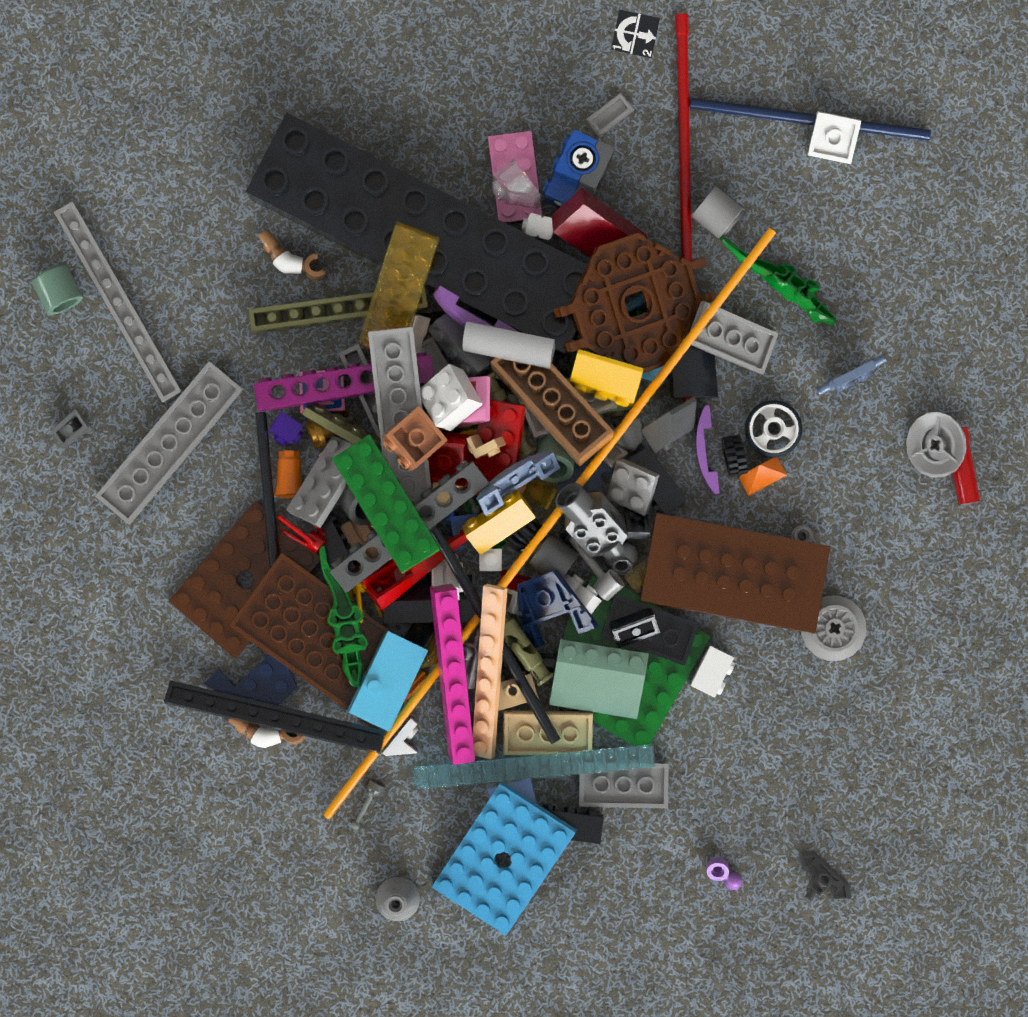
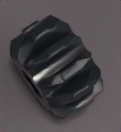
(524, 535)

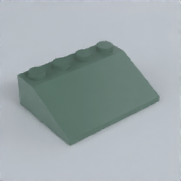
(598, 679)

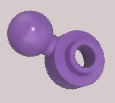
(719, 870)

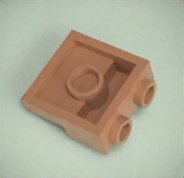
(413, 439)

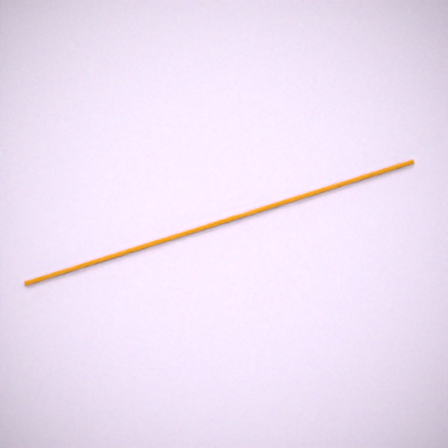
(555, 515)

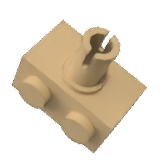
(510, 693)

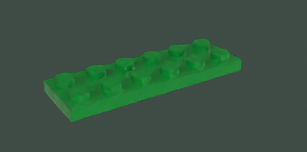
(386, 504)

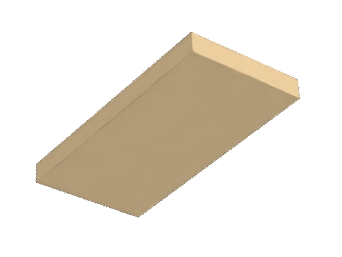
(526, 737)

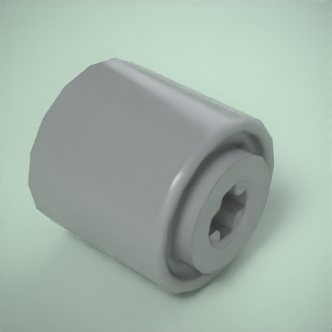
(718, 213)

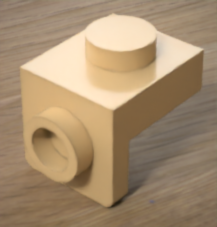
(479, 449)

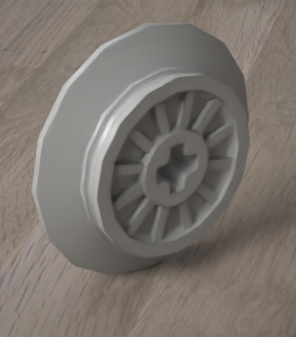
(922, 444)
(850, 633)

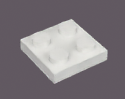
(834, 137)

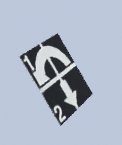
(635, 33)

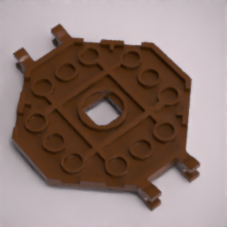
(601, 311)

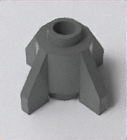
(632, 436)

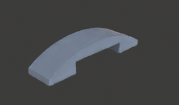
(514, 477)

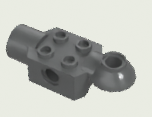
(597, 527)

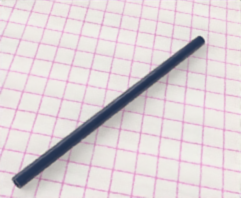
(804, 118)

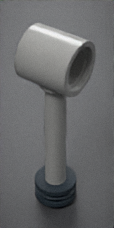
(607, 583)

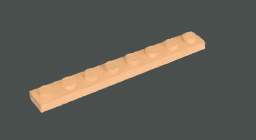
(489, 670)

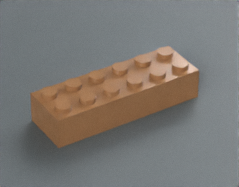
(556, 407)

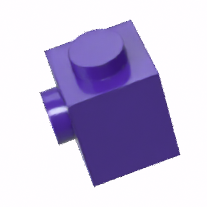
(285, 430)

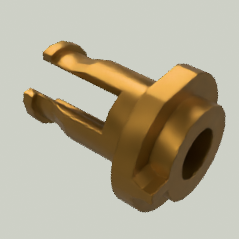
(319, 434)

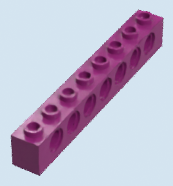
(268, 402)

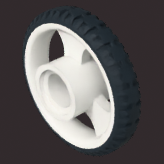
(767, 409)

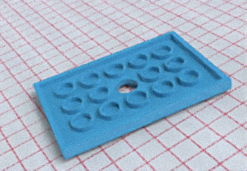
(511, 826)

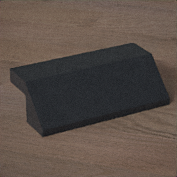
(694, 375)
(416, 605)

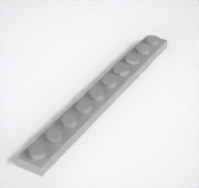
(118, 302)

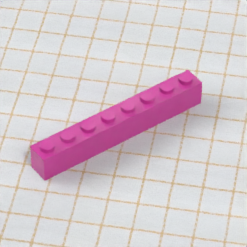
(452, 673)

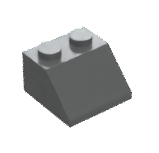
(671, 426)

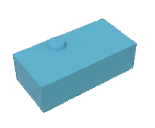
(387, 681)

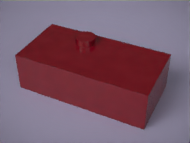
(590, 223)

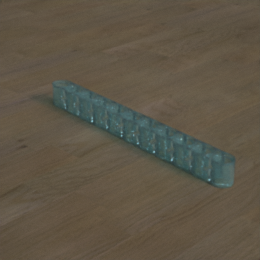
(534, 766)

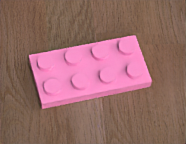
(502, 151)

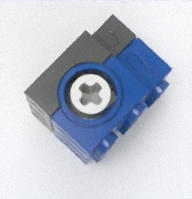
(579, 166)

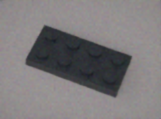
(674, 637)

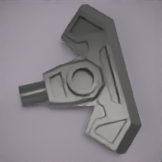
(823, 878)

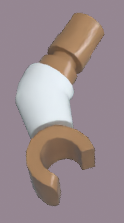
(287, 262)
(264, 736)

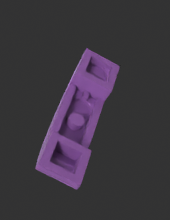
(447, 301)
(709, 478)

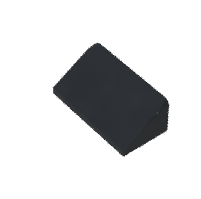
(634, 627)

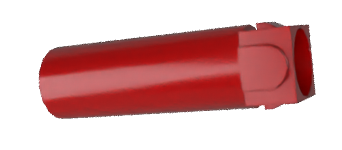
(965, 477)

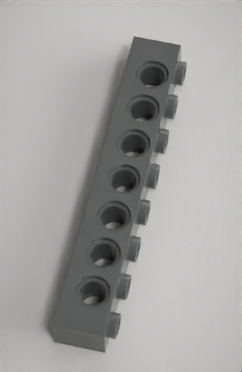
(476, 481)

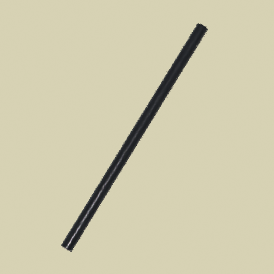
(267, 486)
(507, 656)

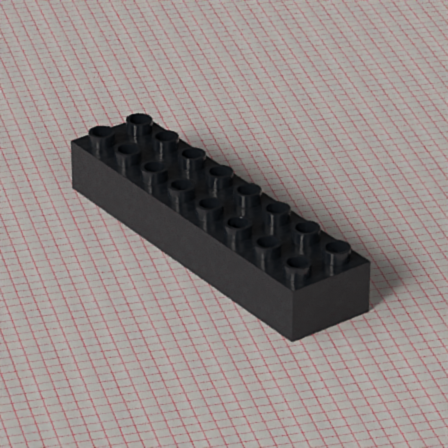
(361, 199)

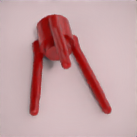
(312, 541)

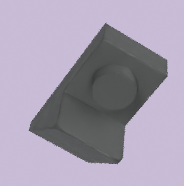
(71, 428)

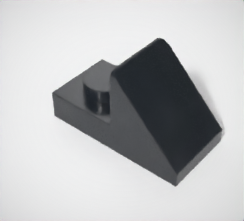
(636, 525)

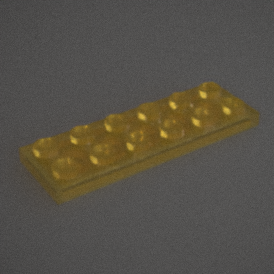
(400, 280)

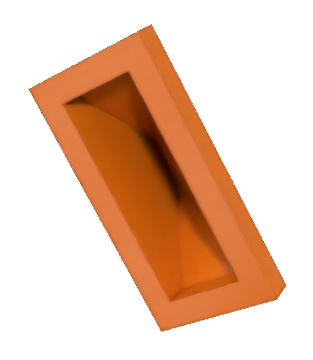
(762, 476)

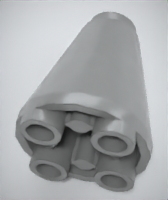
(401, 890)

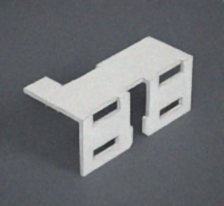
(420, 331)

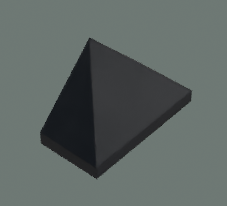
(420, 633)

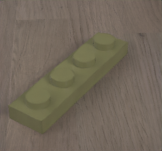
(337, 424)

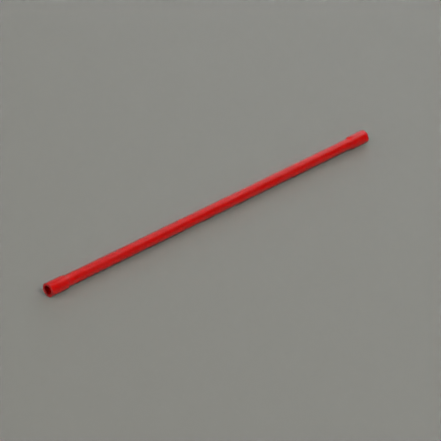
(682, 33)

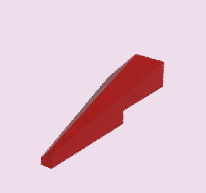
(389, 583)

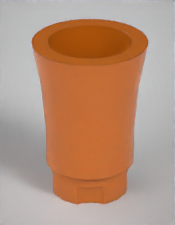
(288, 474)

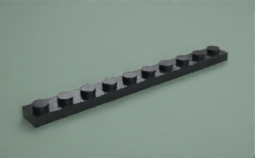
(275, 717)

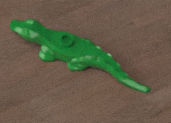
(788, 284)
(345, 619)

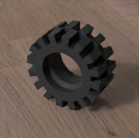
(734, 455)

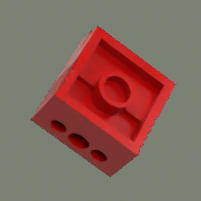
(449, 456)

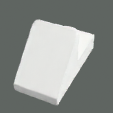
(399, 745)

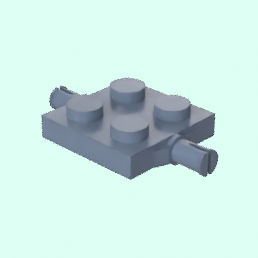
(845, 380)

